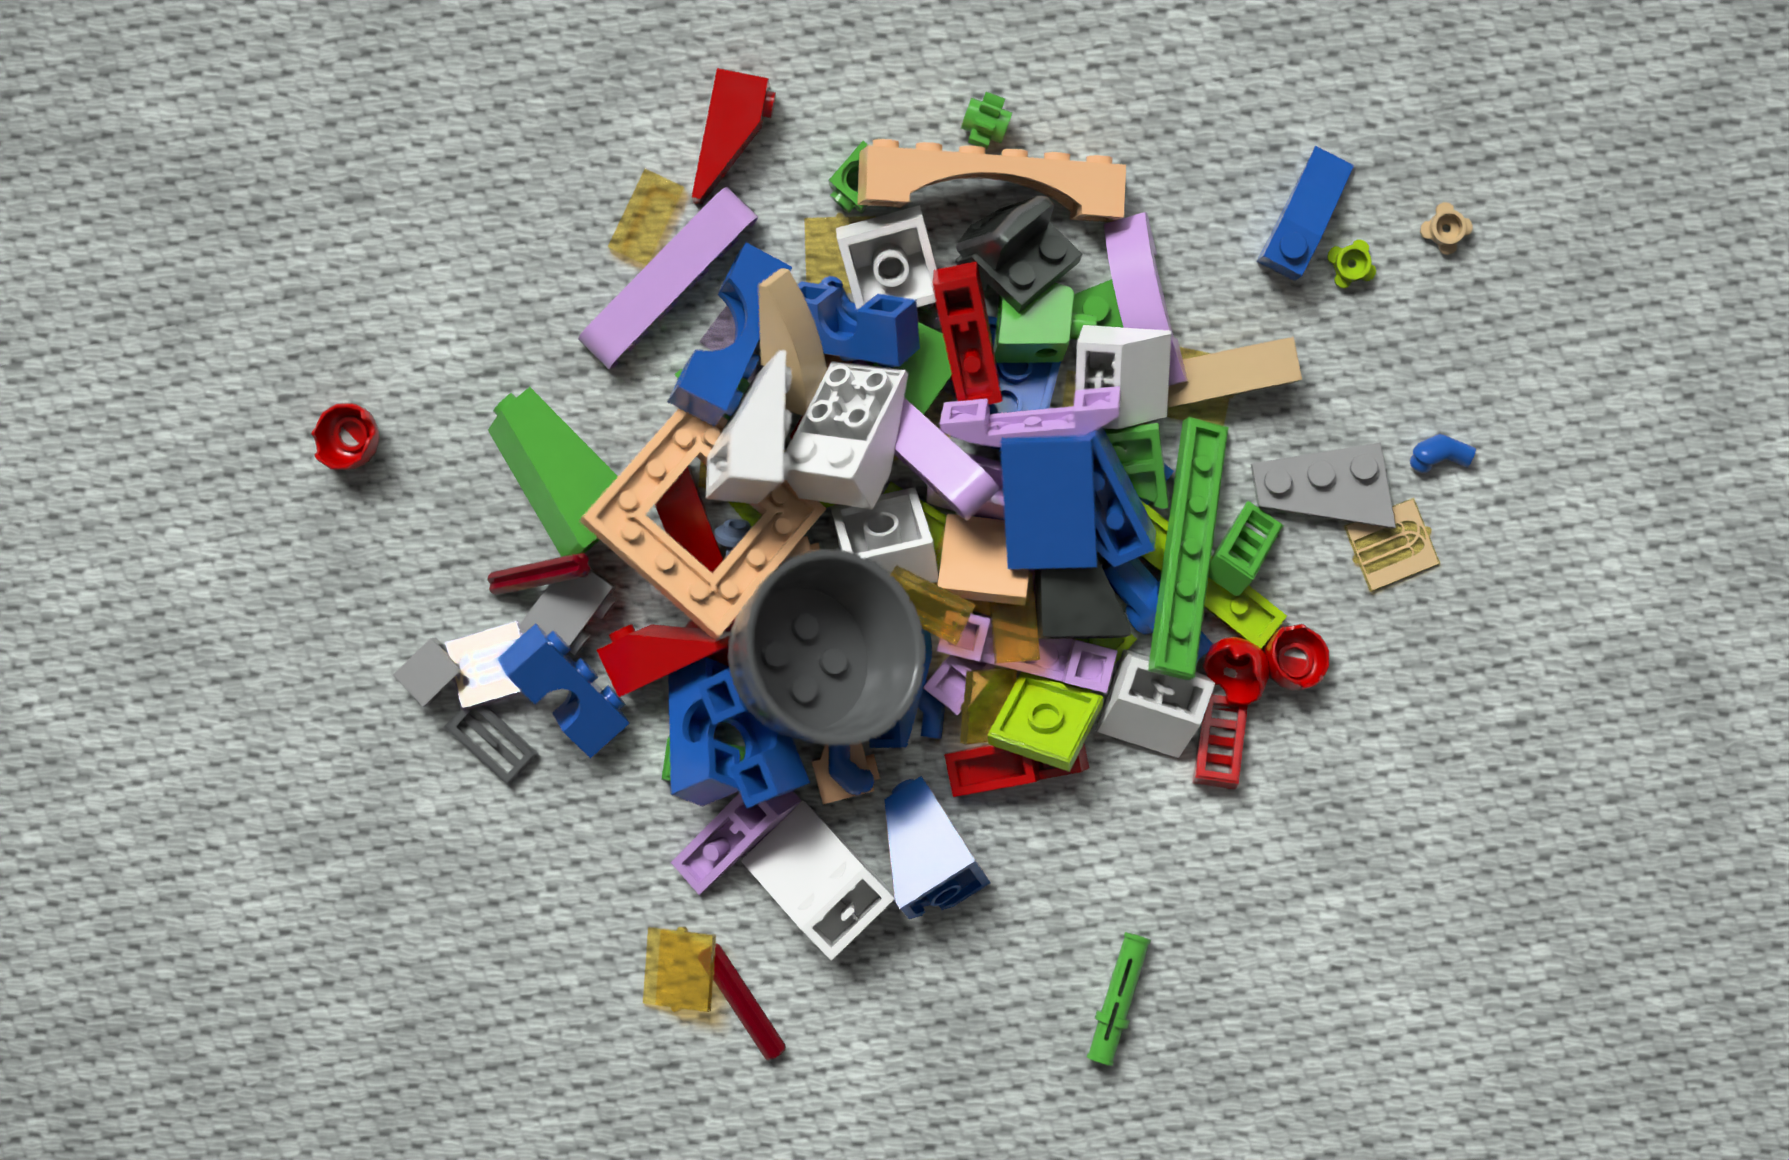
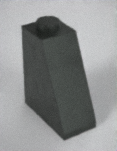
(1077, 604)

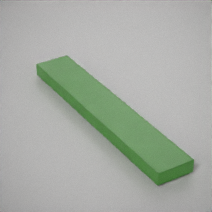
(1188, 549)

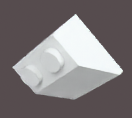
(888, 257)
(889, 533)

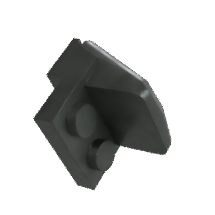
(1018, 251)

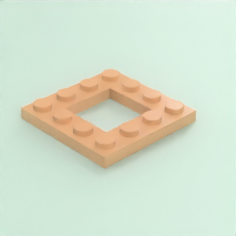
(703, 596)

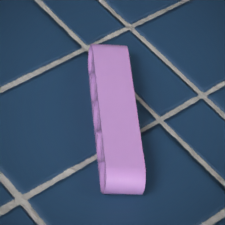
(666, 276)
(941, 462)

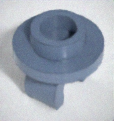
(731, 533)

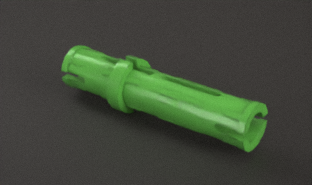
(1103, 1048)

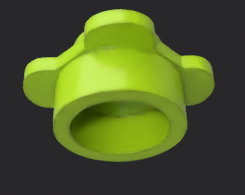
(1359, 253)

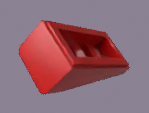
(1212, 778)

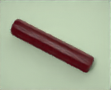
(539, 574)
(746, 1007)

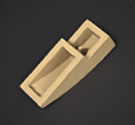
(790, 327)
(1237, 372)

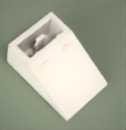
(848, 435)
(749, 452)
(818, 880)

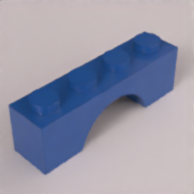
(711, 377)

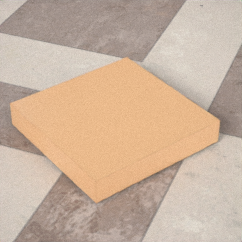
(976, 562)

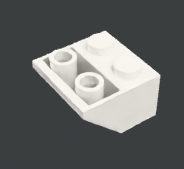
(1129, 359)
(1153, 707)

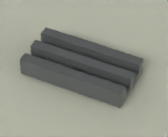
(485, 758)

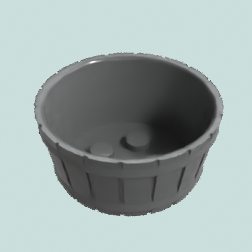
(828, 649)

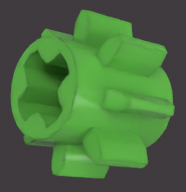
(986, 120)

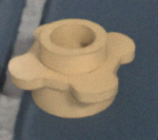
(1458, 226)

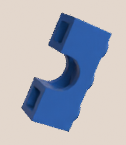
(883, 330)
(541, 664)
(770, 759)
(697, 761)

